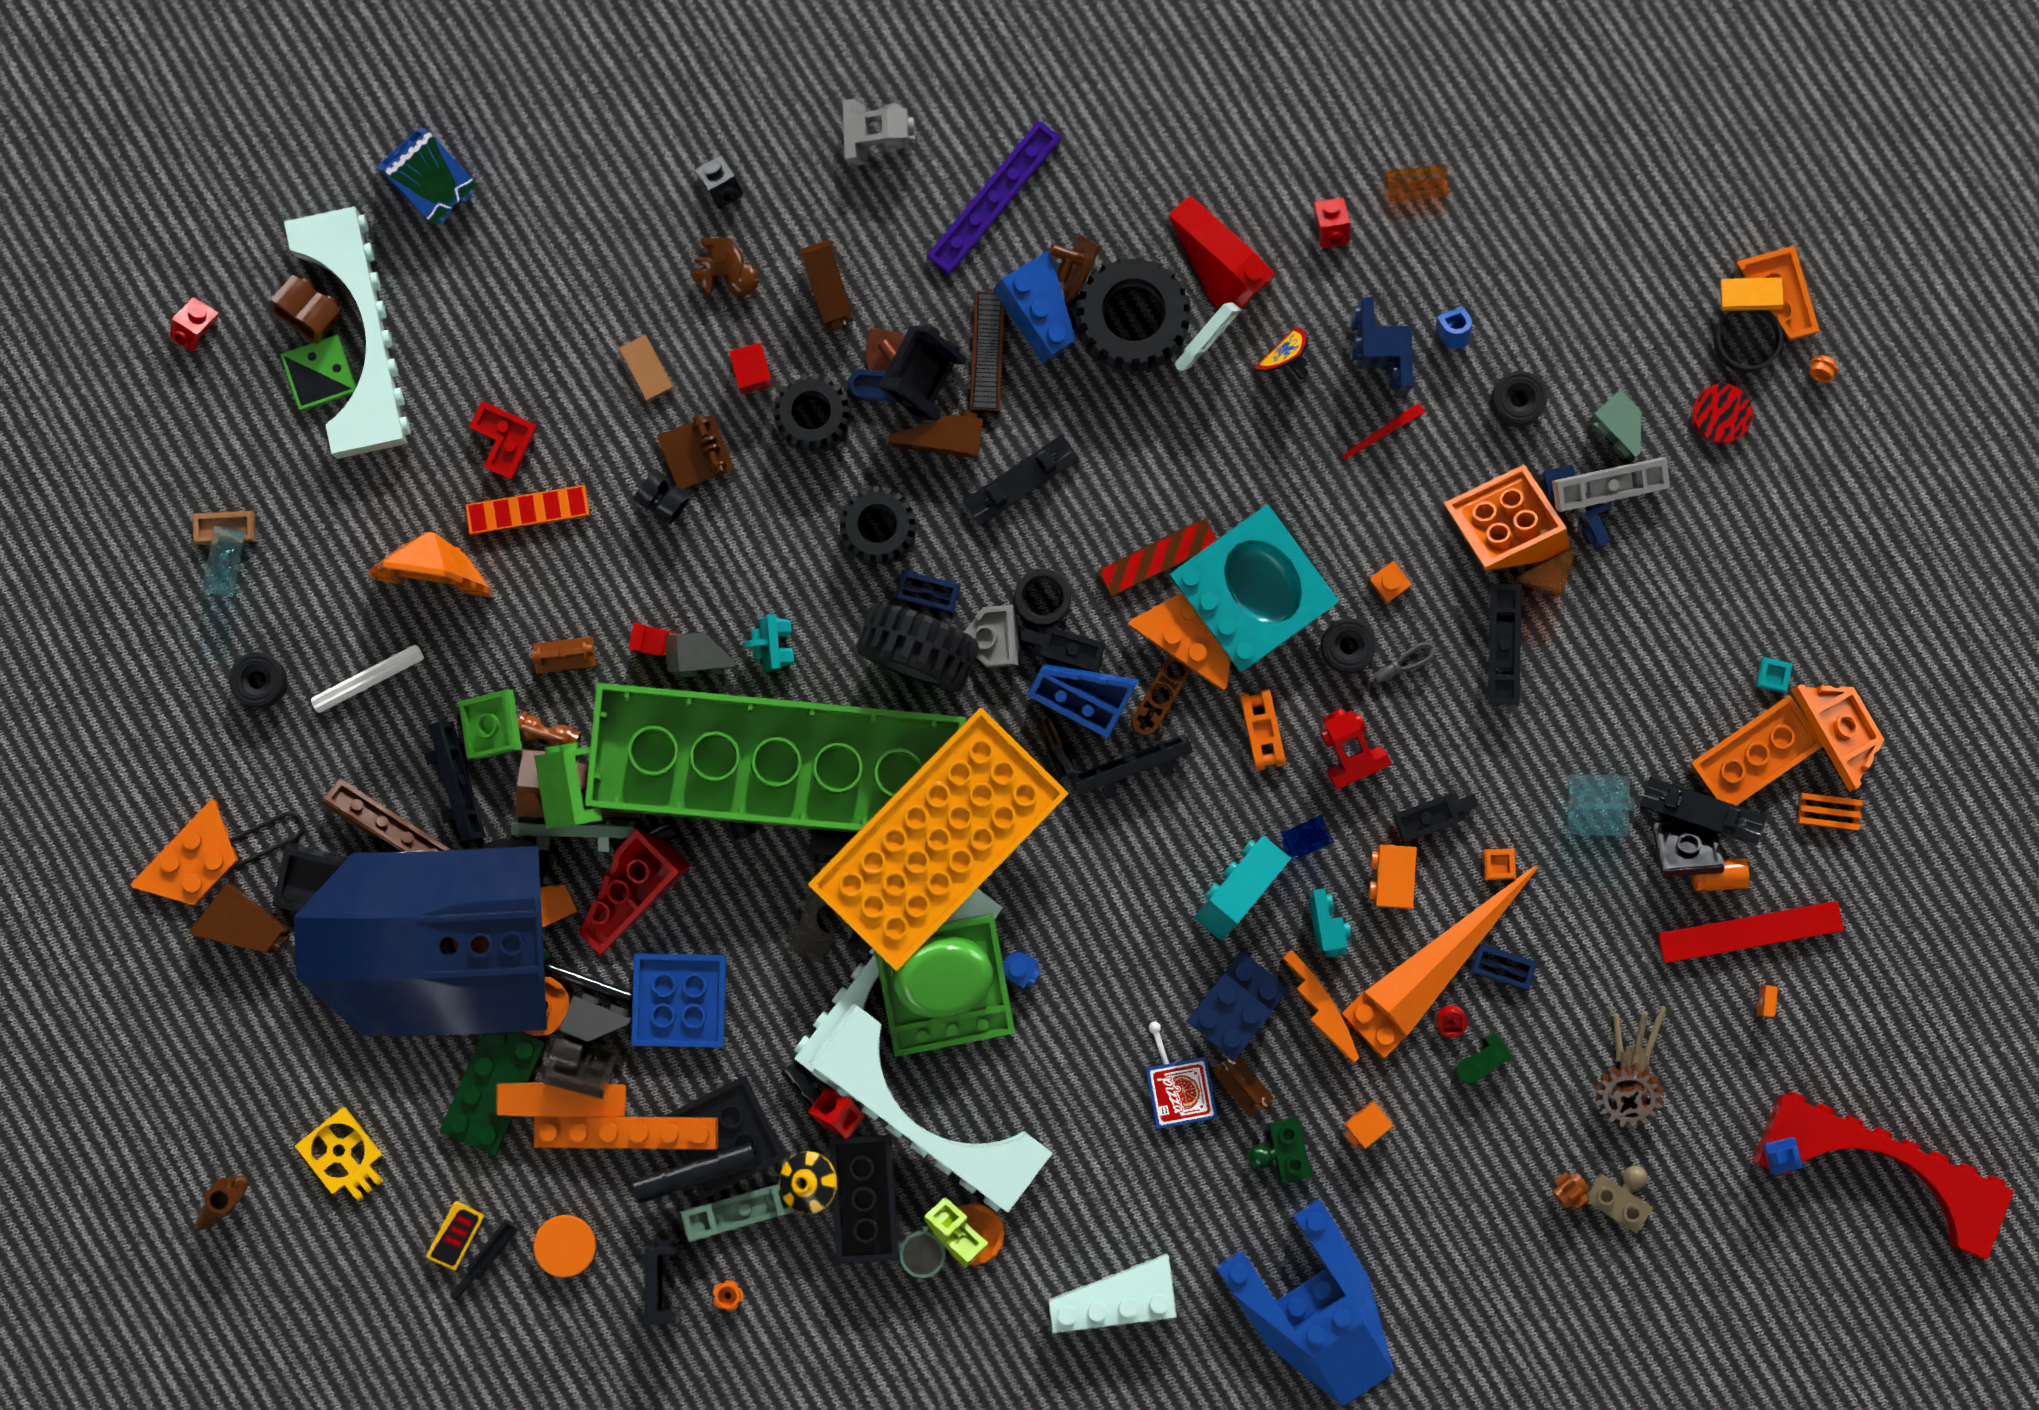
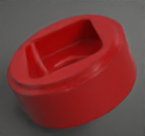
(1451, 1021)

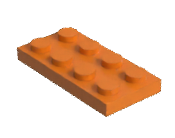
(1757, 753)

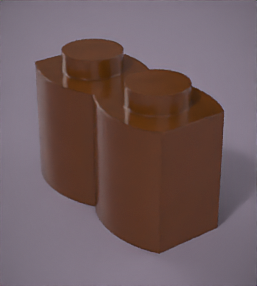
(305, 308)

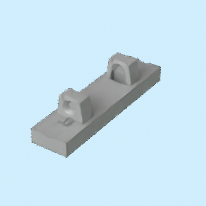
(1611, 484)

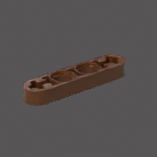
(1164, 681)

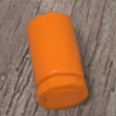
(1734, 877)

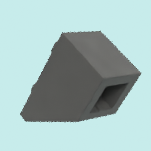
(695, 652)
(590, 1021)

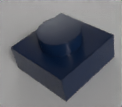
(1555, 474)

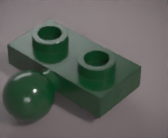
(1287, 1151)

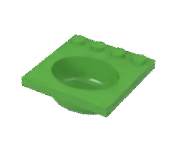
(948, 989)

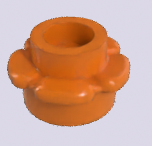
(1823, 369)
(727, 1287)

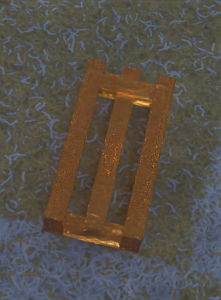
(1421, 194)

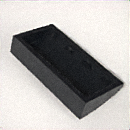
(302, 875)

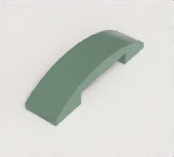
(735, 1212)

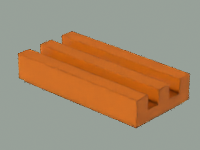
(1855, 814)

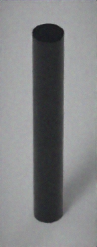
(587, 982)

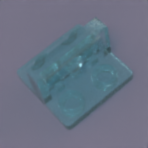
(1598, 805)

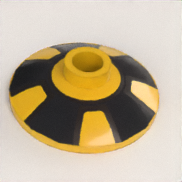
(820, 1181)

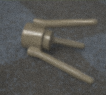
(1637, 1054)

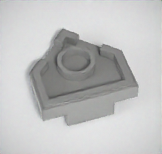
(996, 636)

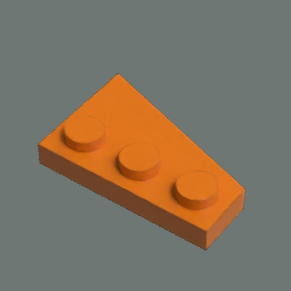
(1797, 315)

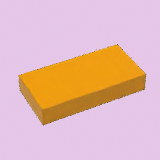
(1751, 294)

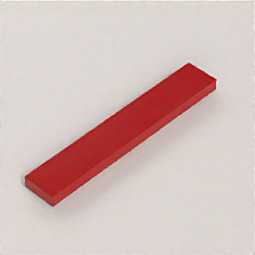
(1750, 932)

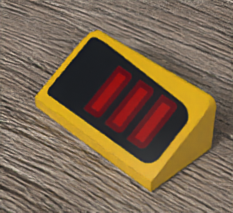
(455, 1235)

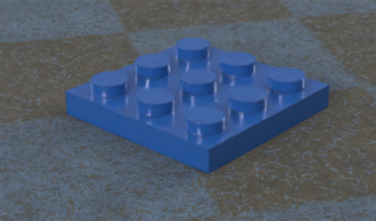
(679, 1000)

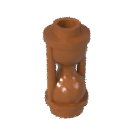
(532, 729)

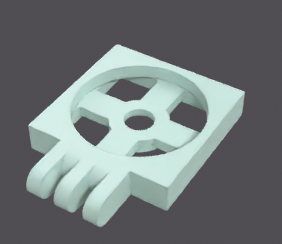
(1207, 335)

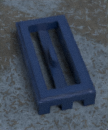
(929, 580)
(1478, 959)

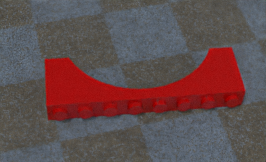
(1968, 1201)

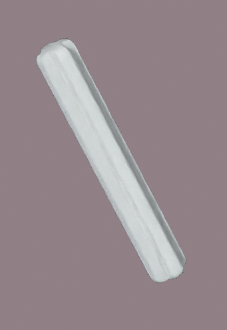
(367, 678)

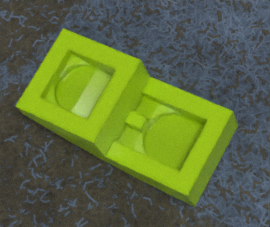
(954, 1233)

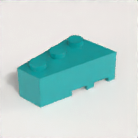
(1242, 886)

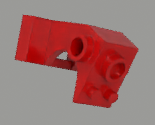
(1339, 728)

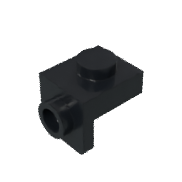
(719, 181)

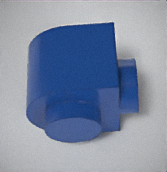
(1454, 328)
(1021, 969)

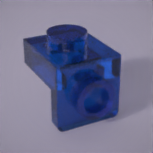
(1306, 838)

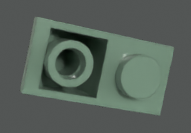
(1621, 423)

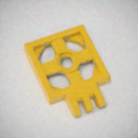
(358, 1173)

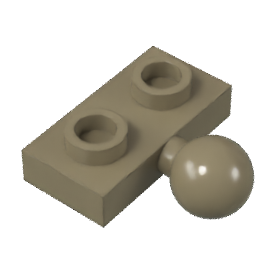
(1619, 1200)

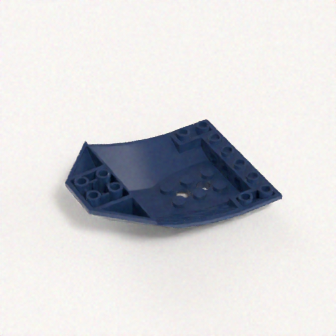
(376, 934)

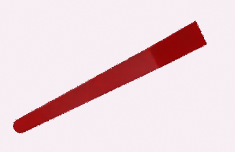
(1402, 419)

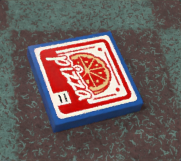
(1181, 1092)

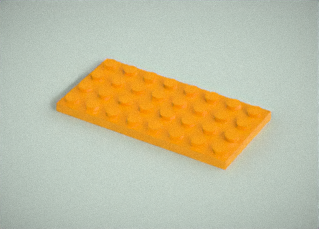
(938, 839)

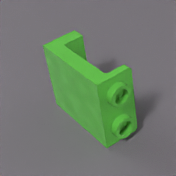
(561, 787)

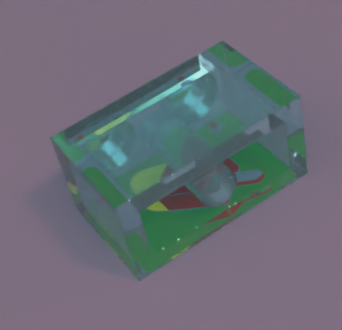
(223, 561)

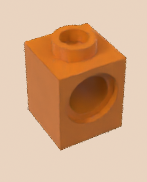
(1367, 1125)

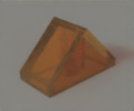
(1548, 577)

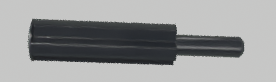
(486, 1256)

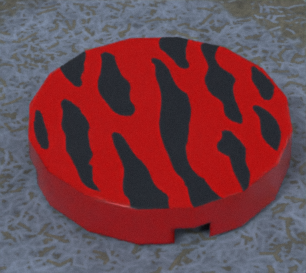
(1722, 413)

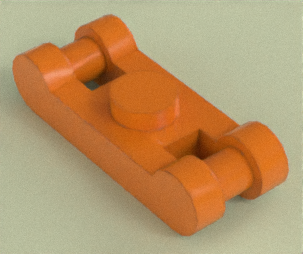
(1262, 730)

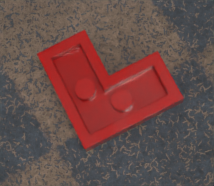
(511, 438)

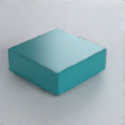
(1773, 675)

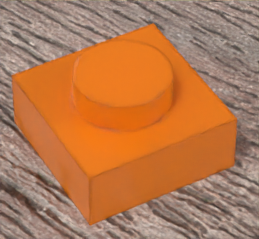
(1390, 582)

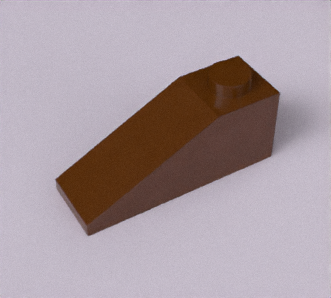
(947, 436)

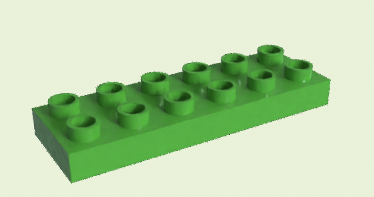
(753, 757)

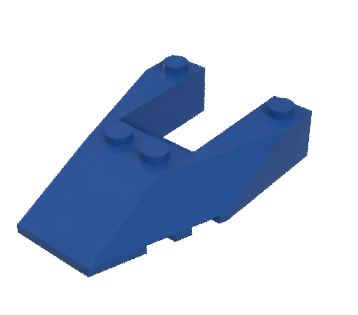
(1324, 1324)

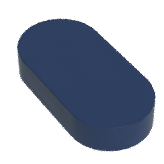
(864, 386)

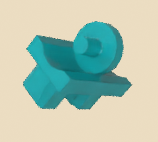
(766, 646)

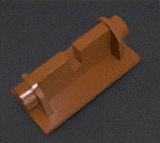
(564, 655)

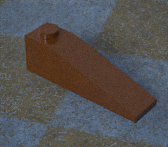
(528, 792)

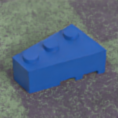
(1038, 306)
(1083, 695)

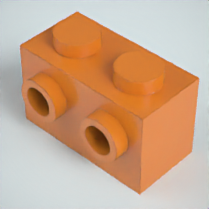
(1393, 876)

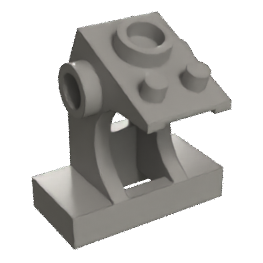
(896, 129)

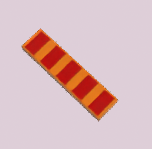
(527, 510)

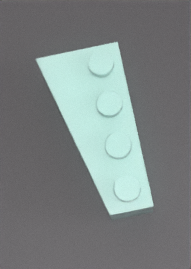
(1118, 1299)

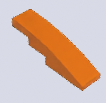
(1327, 1017)
(550, 1101)

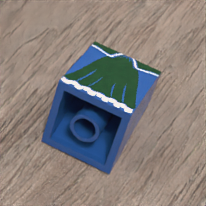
(427, 176)

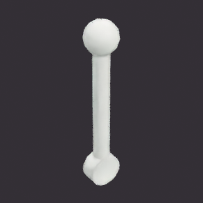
(1154, 1028)

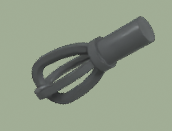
(1396, 667)

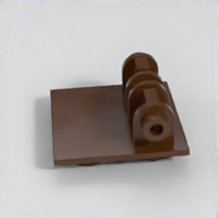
(695, 452)

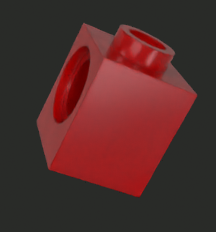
(836, 1113)

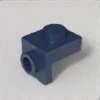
(1593, 530)

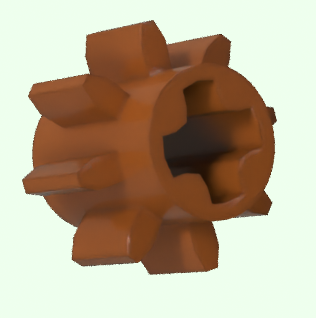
(1571, 1190)

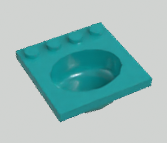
(1254, 588)

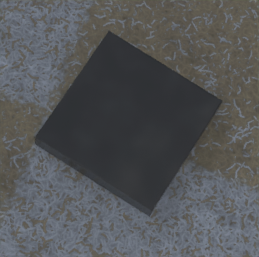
(1687, 849)

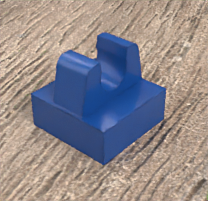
(1782, 1155)

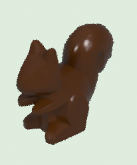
(726, 261)
(221, 1200)

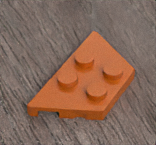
(1185, 637)
(1842, 728)
(192, 860)

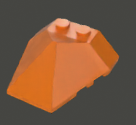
(431, 560)

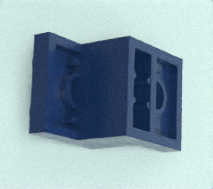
(1382, 347)
(1237, 1005)

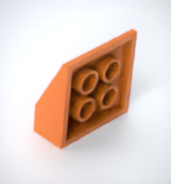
(1509, 521)

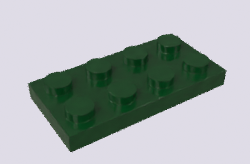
(496, 1060)

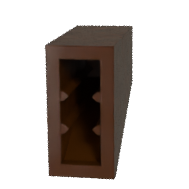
(827, 285)
(240, 922)

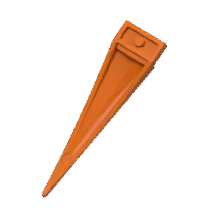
(1401, 998)

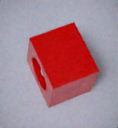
(750, 368)

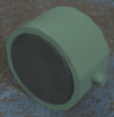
(922, 1254)

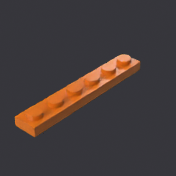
(626, 1132)

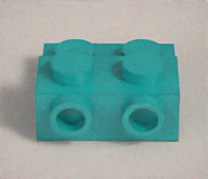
(1330, 934)

